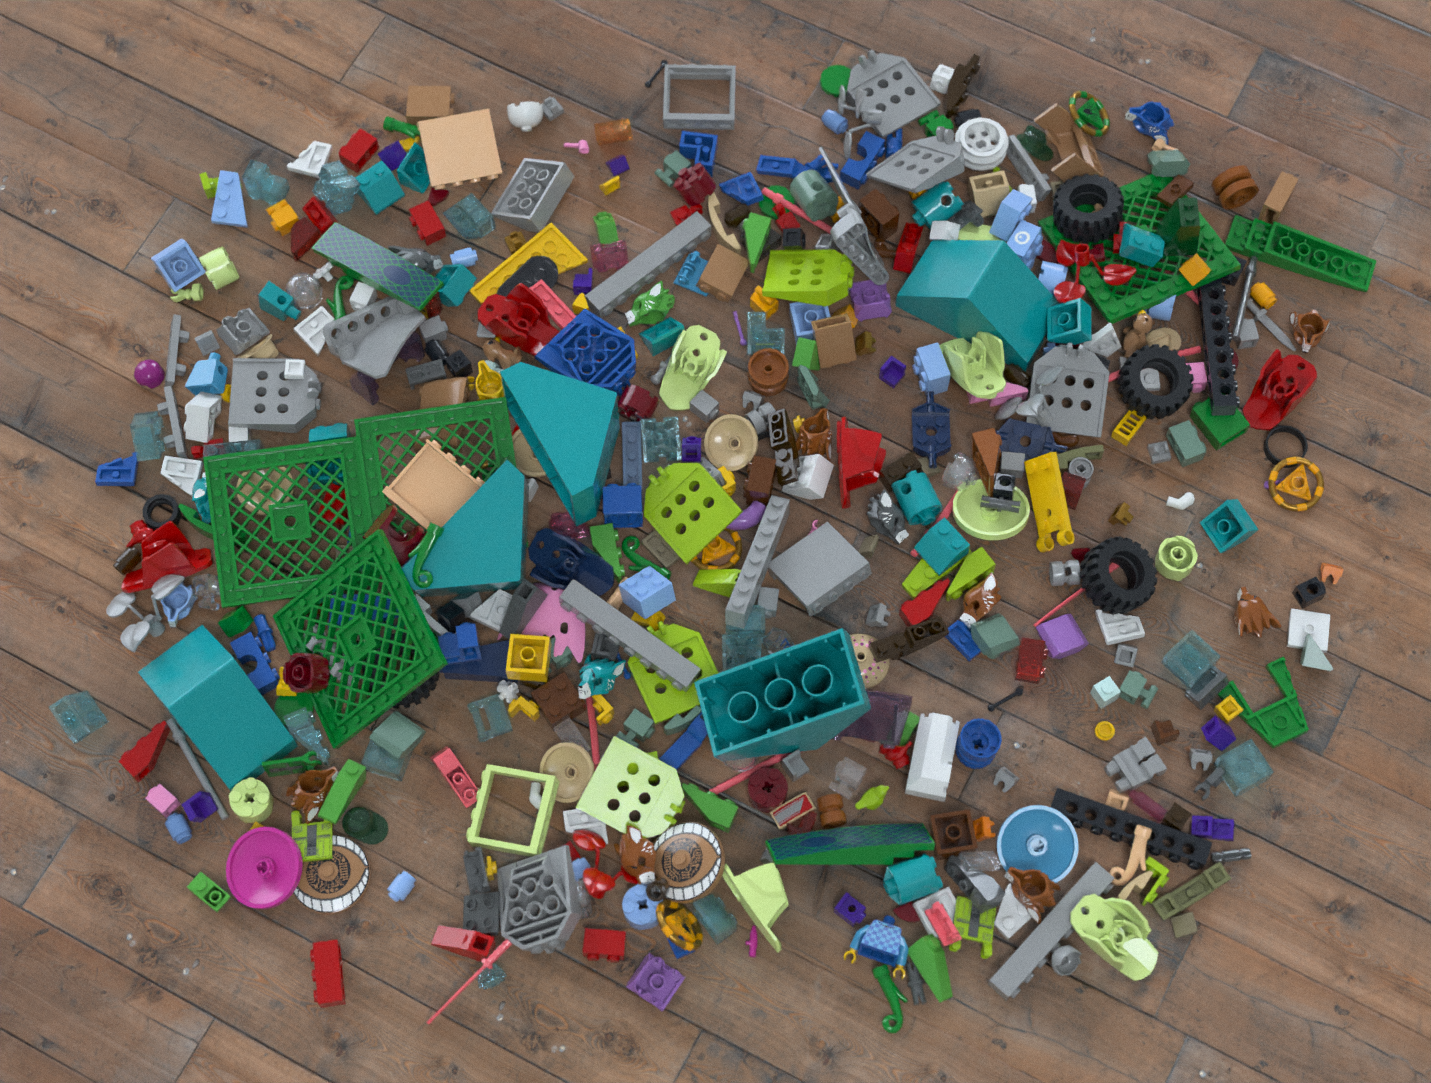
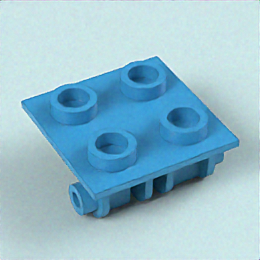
(691, 273)

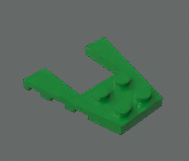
(1278, 721)

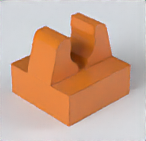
(1334, 570)
(982, 828)

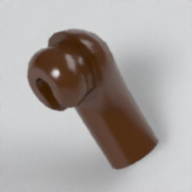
(882, 249)
(1069, 440)

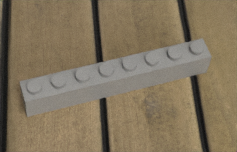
(648, 265)
(757, 562)
(629, 635)
(1048, 934)

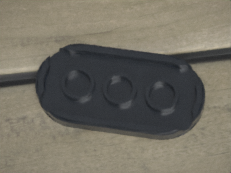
(530, 273)

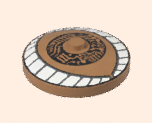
(690, 861)
(335, 883)

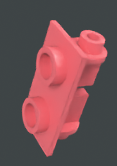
(942, 924)

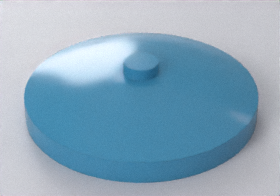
(1038, 840)

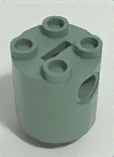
(814, 195)

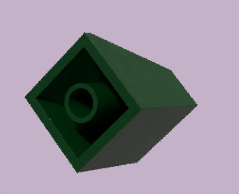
(1180, 228)

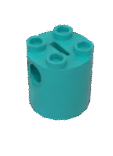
(929, 205)
(917, 498)
(911, 879)

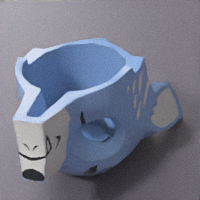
(178, 603)

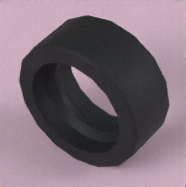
(156, 501)

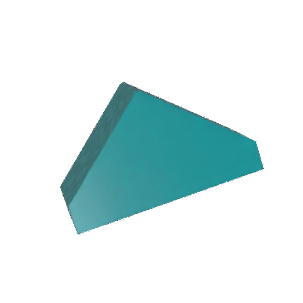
(976, 289)
(569, 431)
(482, 541)
(784, 699)
(218, 707)

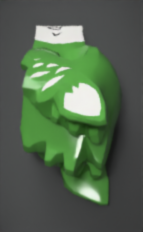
(654, 301)

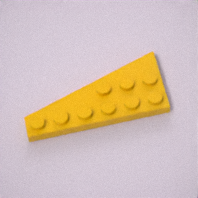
(547, 243)

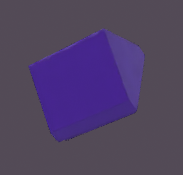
(617, 165)

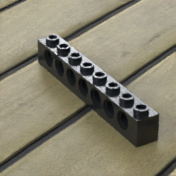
(1219, 403)
(1199, 847)

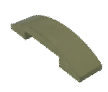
(1191, 892)

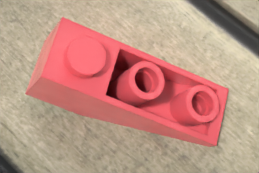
(455, 776)

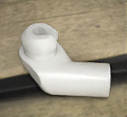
(1181, 503)
(535, 797)

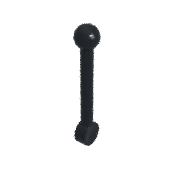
(648, 83)
(1018, 692)

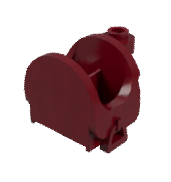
(400, 544)

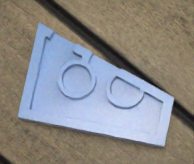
(228, 202)

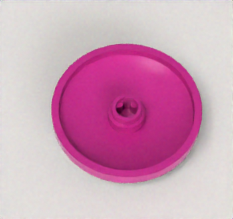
(264, 868)

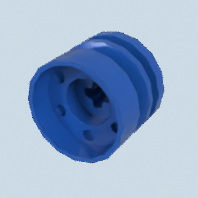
(980, 733)

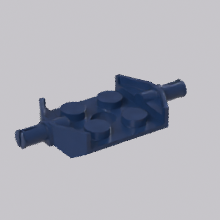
(931, 417)
(1041, 439)

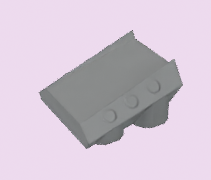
(242, 330)

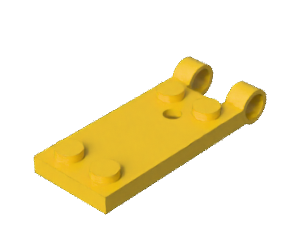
(1047, 495)

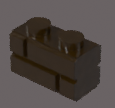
(898, 470)

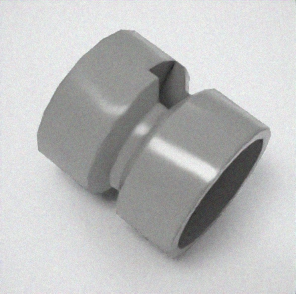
(756, 418)
(1081, 467)
(1057, 573)

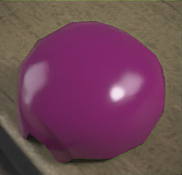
(149, 373)

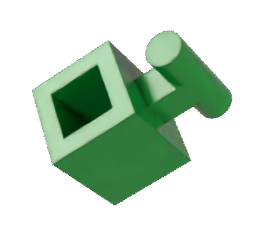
(932, 123)

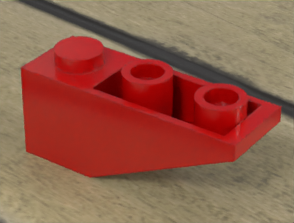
(908, 247)
(924, 605)
(144, 756)
(464, 942)

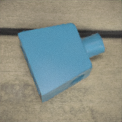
(208, 376)

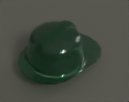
(1035, 143)
(365, 825)

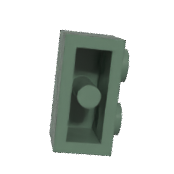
(1186, 443)

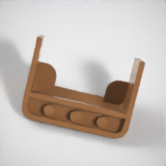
(1072, 143)

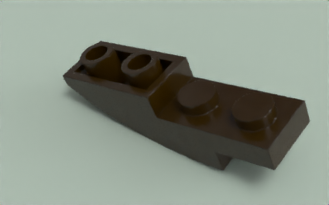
(959, 84)
(785, 447)
(909, 641)

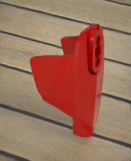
(526, 316)
(1272, 394)
(858, 459)
(166, 553)

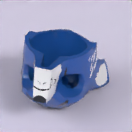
(1152, 121)

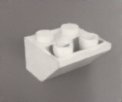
(812, 477)

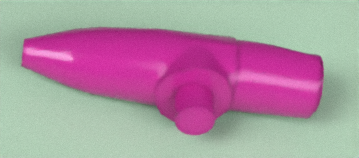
(752, 942)

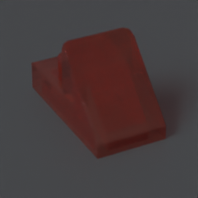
(806, 824)

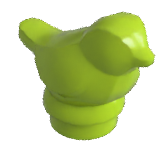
(872, 798)

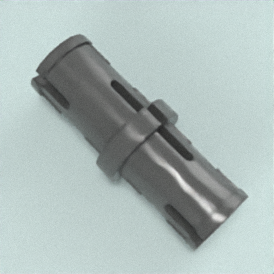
(1000, 504)
(915, 983)

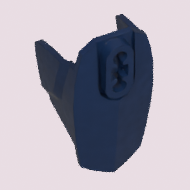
(574, 562)

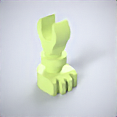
(195, 294)

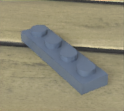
(632, 453)

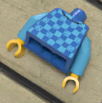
(881, 943)

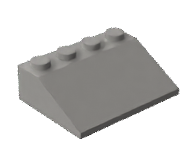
(533, 194)

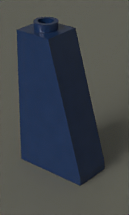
(489, 668)

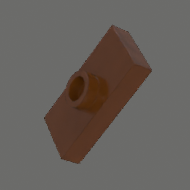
(1175, 190)

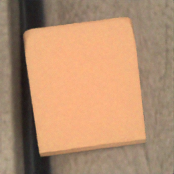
(1117, 800)

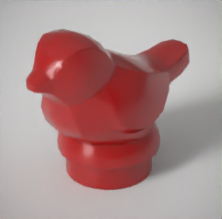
(140, 532)
(898, 755)

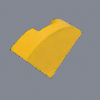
(407, 143)

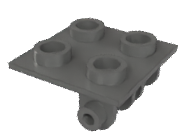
(969, 213)
(482, 913)

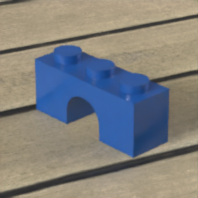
(869, 147)
(248, 649)

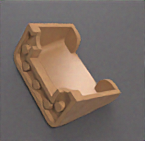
(438, 394)

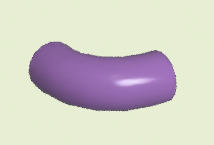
(749, 517)

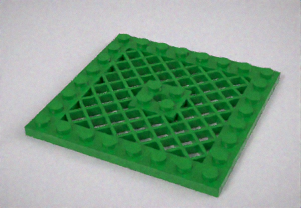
(1118, 307)
(370, 427)
(219, 466)
(427, 657)

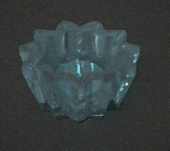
(491, 977)

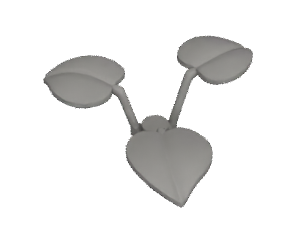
(869, 116)
(1033, 406)
(135, 633)

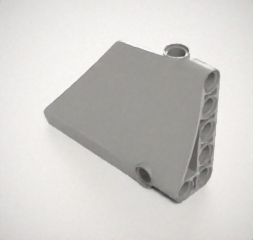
(851, 233)
(373, 343)

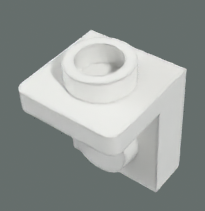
(941, 79)

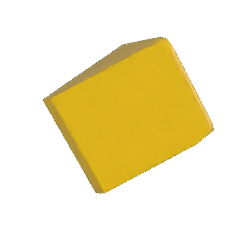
(610, 185)
(1228, 709)

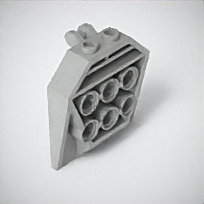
(882, 71)
(922, 163)
(1080, 366)
(247, 387)
(553, 924)

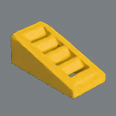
(1122, 437)

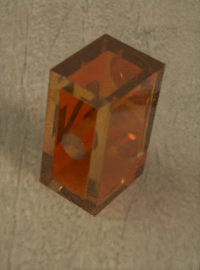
(613, 131)

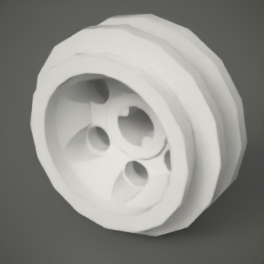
(982, 154)

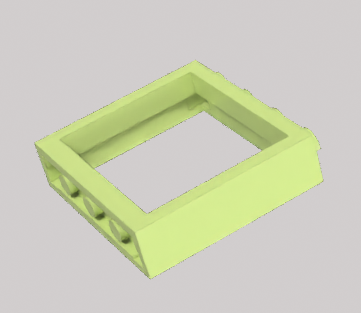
(543, 817)

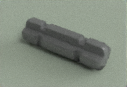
(1231, 855)

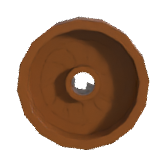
(1235, 187)
(768, 372)

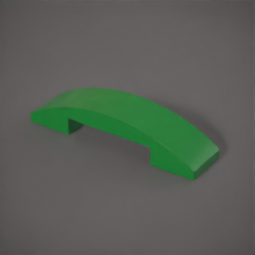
(205, 529)

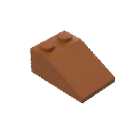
(986, 456)

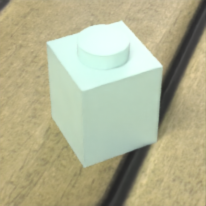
(1105, 692)

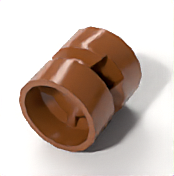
(831, 811)

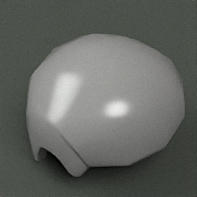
(1065, 960)

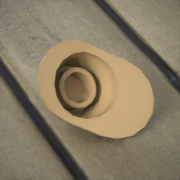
(1164, 336)
(264, 349)

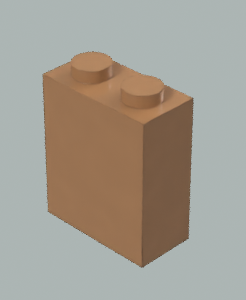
(429, 103)
(1278, 198)
(722, 273)
(834, 340)

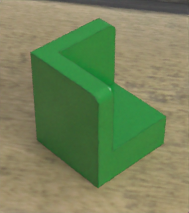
(235, 621)

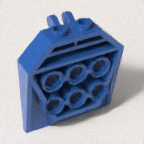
(616, 364)

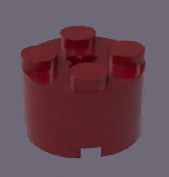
(694, 184)
(637, 403)
(306, 673)
(774, 781)

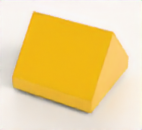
(579, 304)

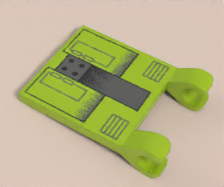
(313, 839)
(973, 926)

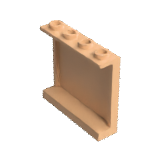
(460, 148)
(432, 486)

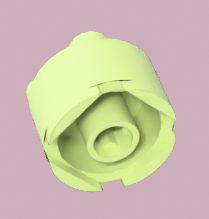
(219, 268)
(1170, 566)
(246, 791)

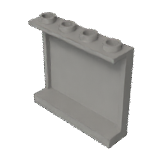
(820, 568)

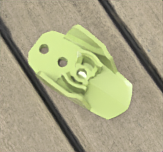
(976, 364)
(687, 373)
(761, 897)
(1121, 936)

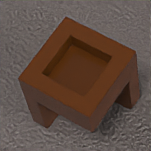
(1164, 732)

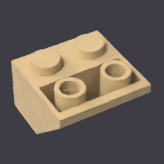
(988, 191)

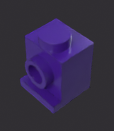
(691, 445)
(842, 911)

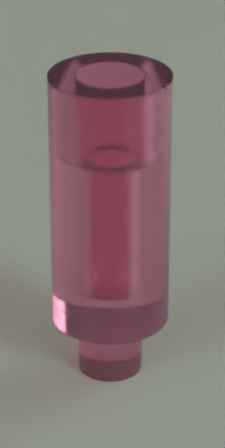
(1148, 805)

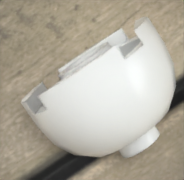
(525, 115)

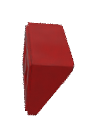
(319, 214)

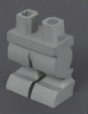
(1128, 767)

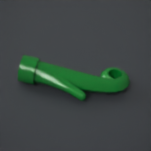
(391, 124)
(337, 305)
(423, 550)
(638, 560)
(892, 994)

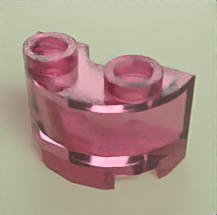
(609, 255)
(564, 523)

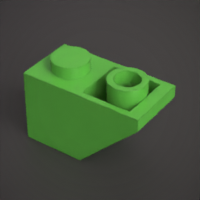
(605, 228)
(208, 892)

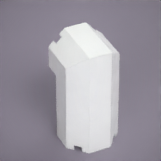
(932, 757)

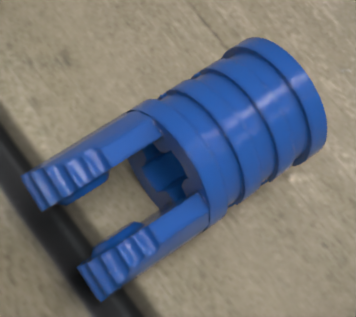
(894, 144)

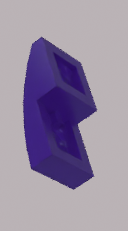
(1213, 829)

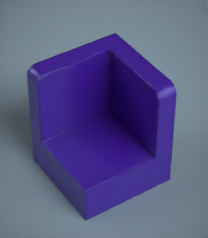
(392, 155)
(583, 283)
(892, 372)
(1218, 733)
(200, 806)

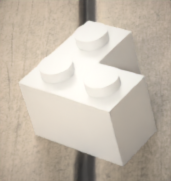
(201, 416)

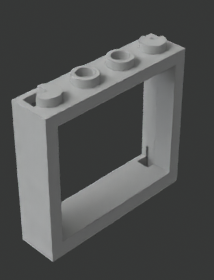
(694, 120)

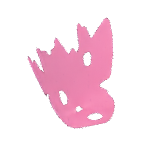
(549, 619)

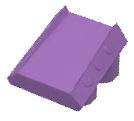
(870, 300)
(1062, 636)
(655, 981)

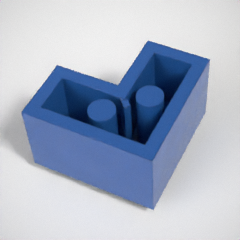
(699, 147)
(462, 645)

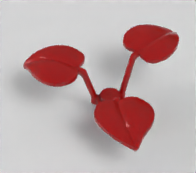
(1071, 253)
(595, 881)

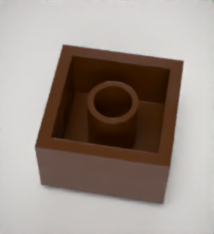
(879, 215)
(759, 480)
(558, 700)
(952, 833)

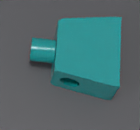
(277, 302)

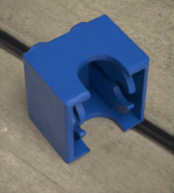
(623, 505)

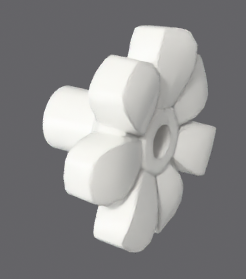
(324, 272)
(508, 690)

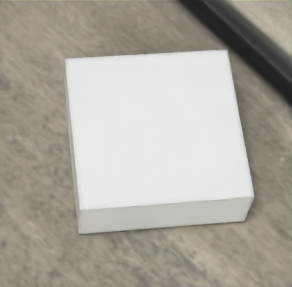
(294, 369)

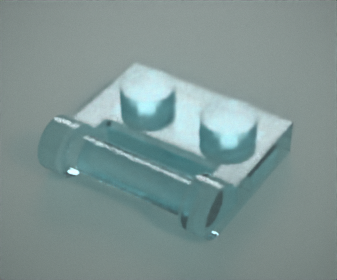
(496, 716)

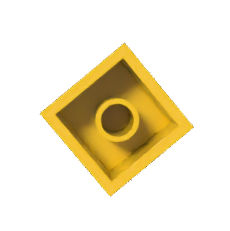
(528, 657)

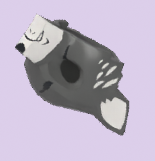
(418, 257)
(887, 517)

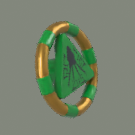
(1089, 114)

